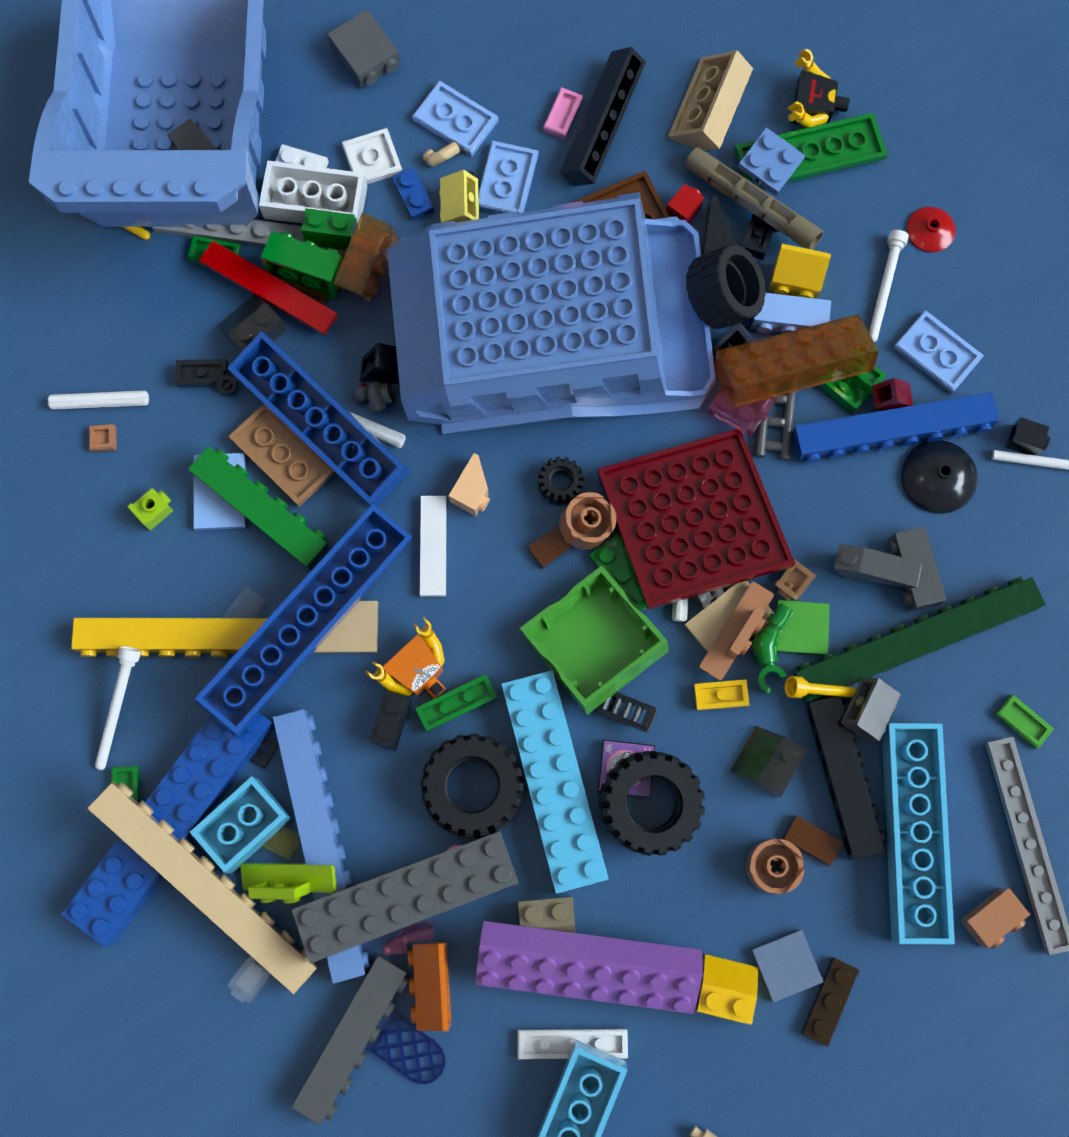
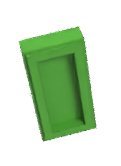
(1024, 721)

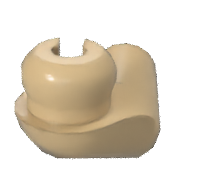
(436, 158)

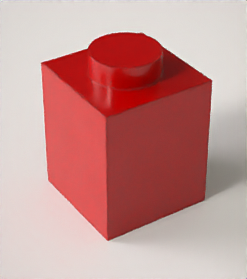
(685, 203)

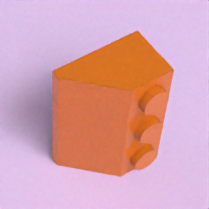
(430, 986)

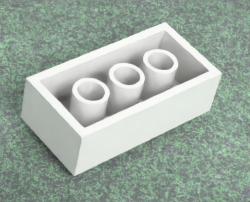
(294, 187)

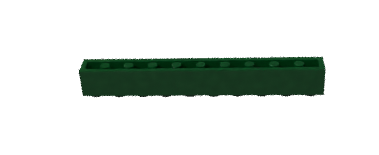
(924, 636)

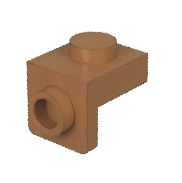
(794, 581)

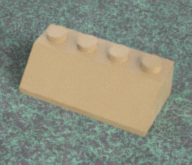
(711, 101)

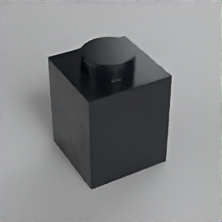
(1028, 437)

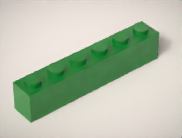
(258, 507)

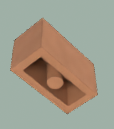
(995, 918)

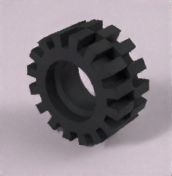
(556, 466)

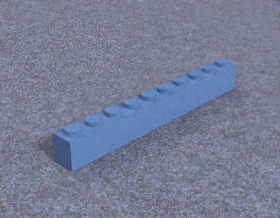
(315, 821)

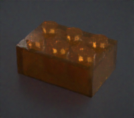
(366, 257)

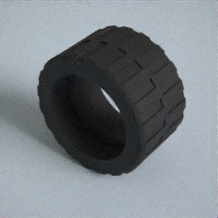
(725, 286)

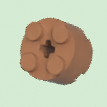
(596, 511)
(790, 866)

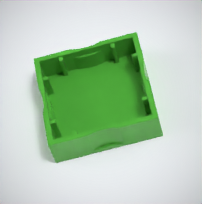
(594, 640)

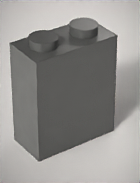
(364, 49)

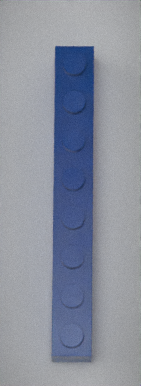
(895, 427)

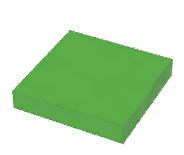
(806, 630)

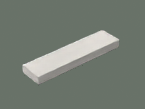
(433, 546)
(559, 1042)

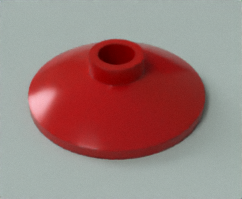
(929, 238)

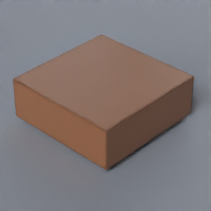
(102, 438)

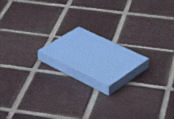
(455, 118)
(507, 178)
(938, 351)
(210, 509)

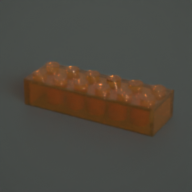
(795, 360)

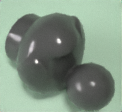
(376, 393)

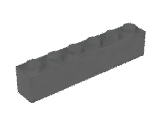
(350, 1039)

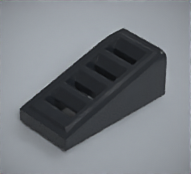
(608, 712)

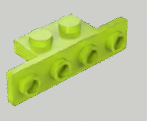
(286, 881)

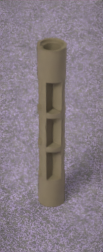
(754, 199)

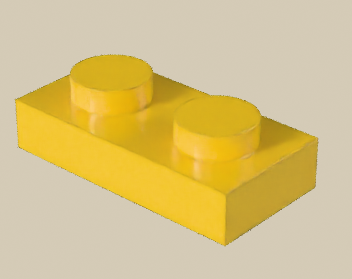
(721, 695)

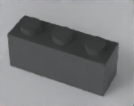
(916, 546)

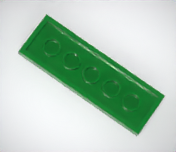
(830, 146)

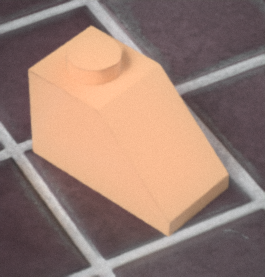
(471, 488)

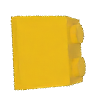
(799, 272)
(728, 989)

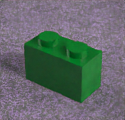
(328, 228)

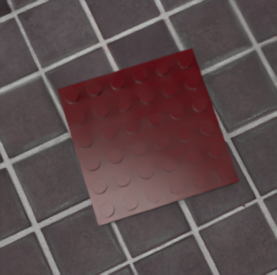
(695, 518)

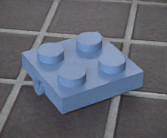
(771, 161)

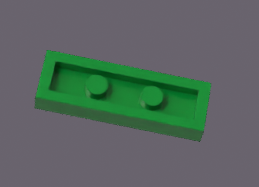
(456, 703)

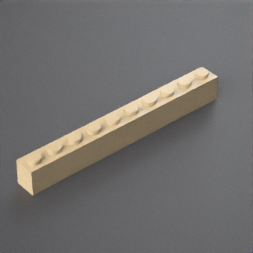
(202, 885)

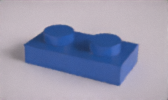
(412, 193)

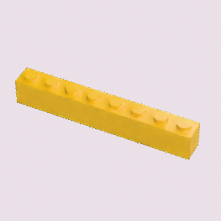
(163, 635)

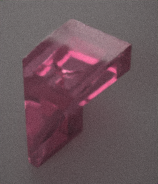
(416, 932)

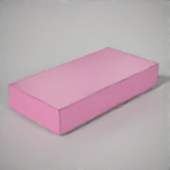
(563, 113)

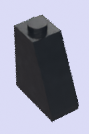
(380, 364)

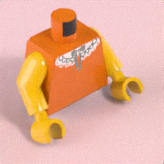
(414, 666)

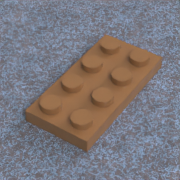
(282, 455)

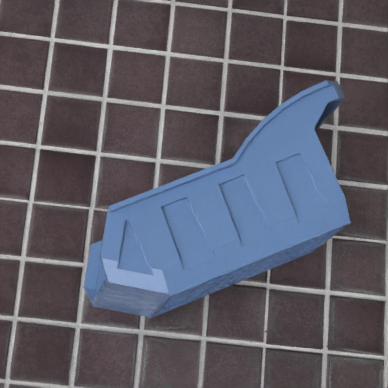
(128, 81)
(548, 317)

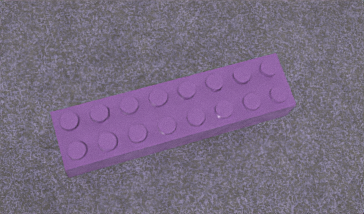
(589, 967)

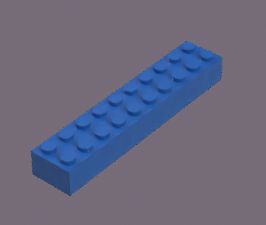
(303, 621)
(183, 800)

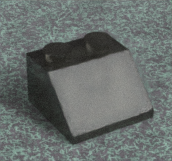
(249, 321)
(768, 761)

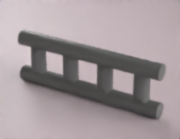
(786, 423)

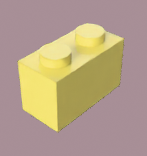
(459, 197)

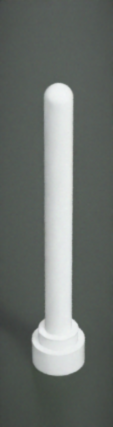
(897, 240)
(127, 659)

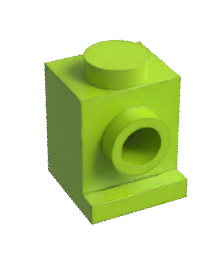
(154, 515)

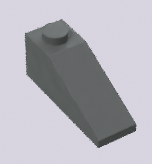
(876, 567)

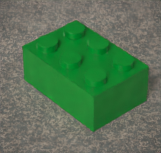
(302, 263)

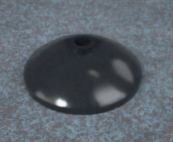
(929, 487)

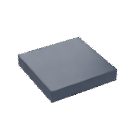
(787, 966)

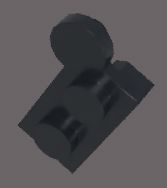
(758, 237)
(205, 374)

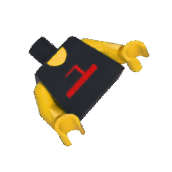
(815, 94)

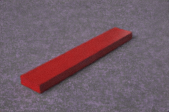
(268, 288)

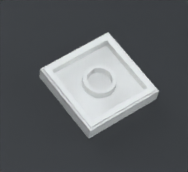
(373, 156)

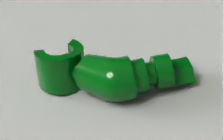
(765, 644)

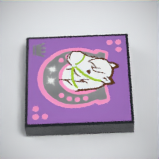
(616, 750)

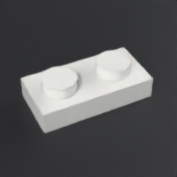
(296, 156)

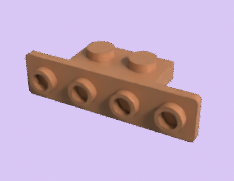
(737, 630)

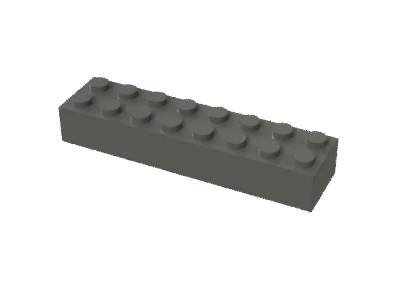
(404, 897)

